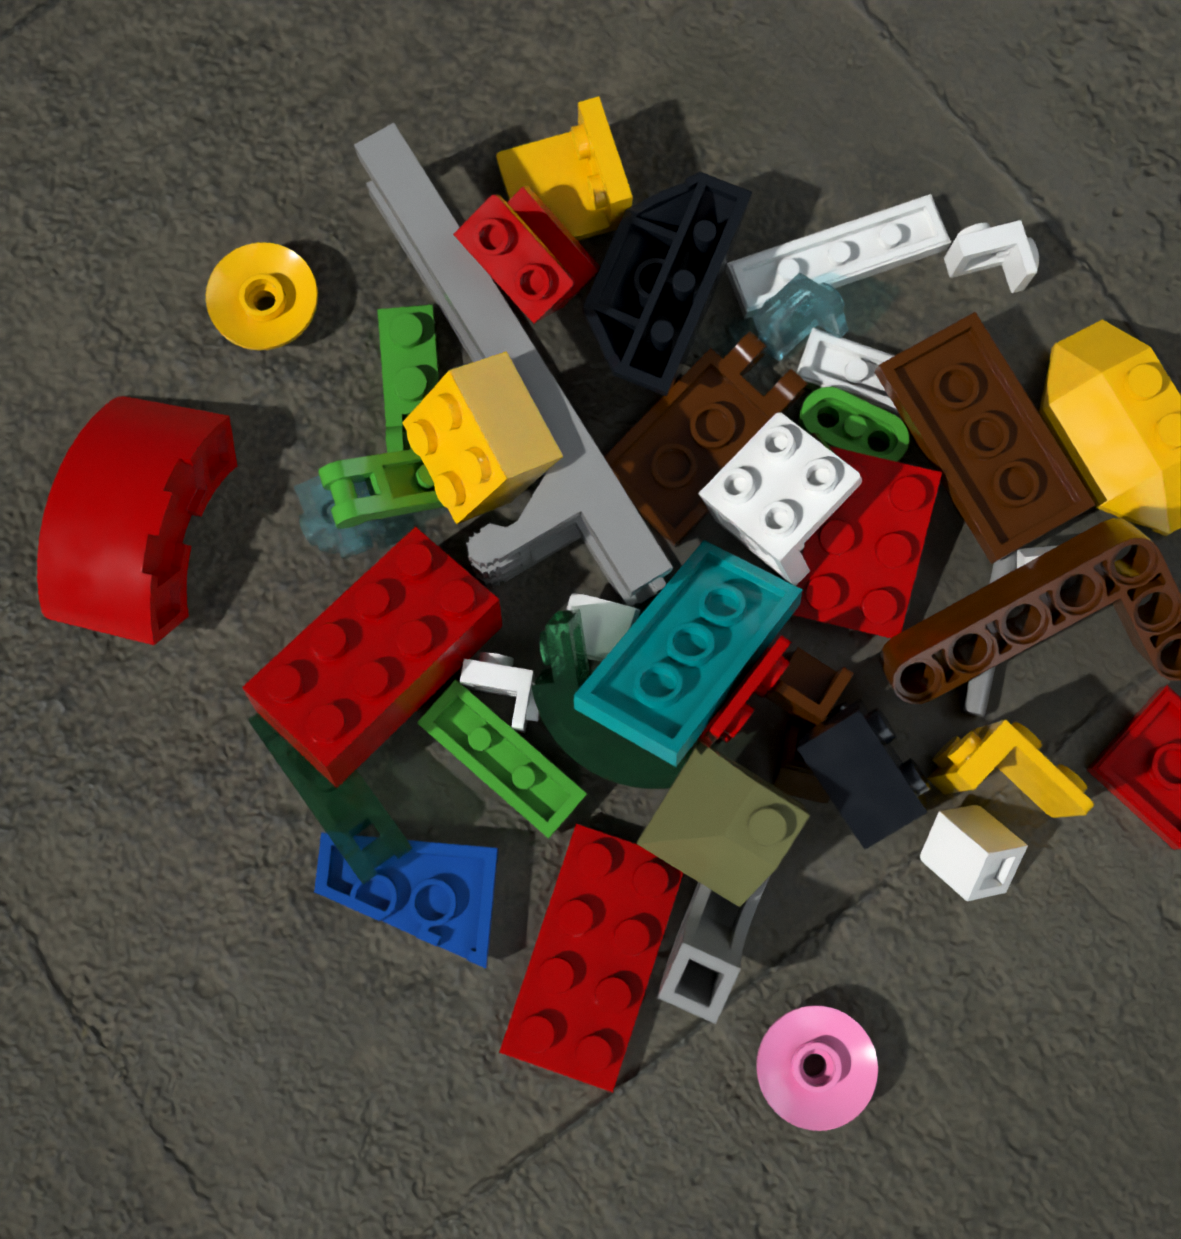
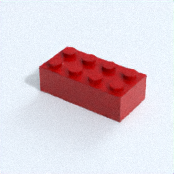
(375, 656)

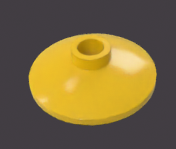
(258, 273)

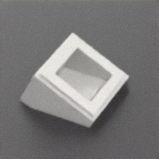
(602, 623)

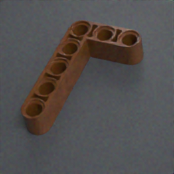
(1045, 612)

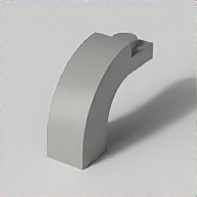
(707, 952)

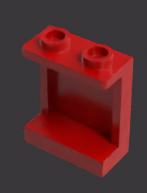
(527, 252)

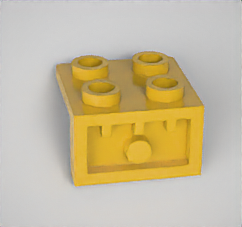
(573, 174)

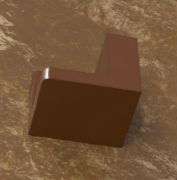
(808, 688)

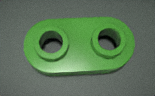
(855, 423)

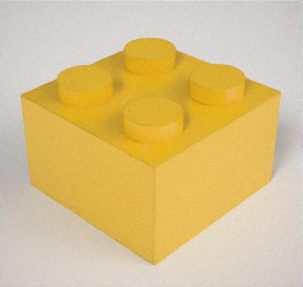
(481, 437)

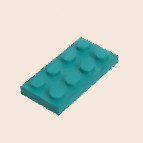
(688, 652)

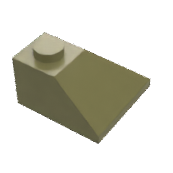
(723, 825)

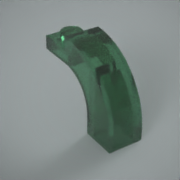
(578, 735)

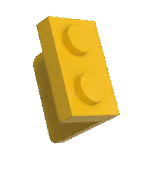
(1017, 755)

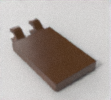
(695, 435)

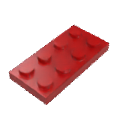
(592, 959)

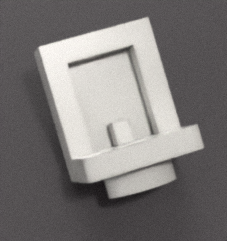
(986, 247)
(496, 675)

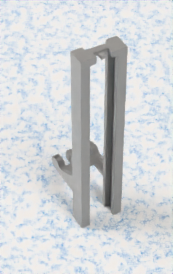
(578, 492)

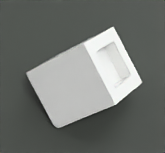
(972, 852)

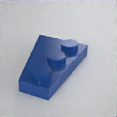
(431, 892)

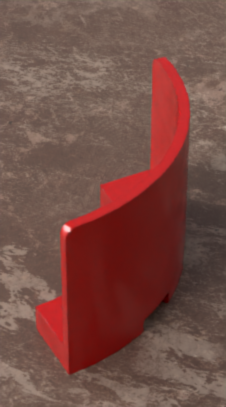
(121, 514)

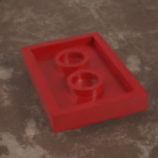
(869, 548)

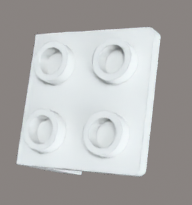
(779, 494)

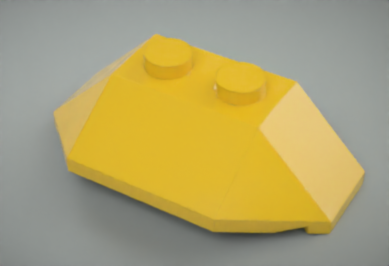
(1117, 424)

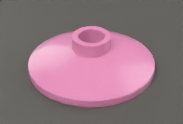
(839, 1089)

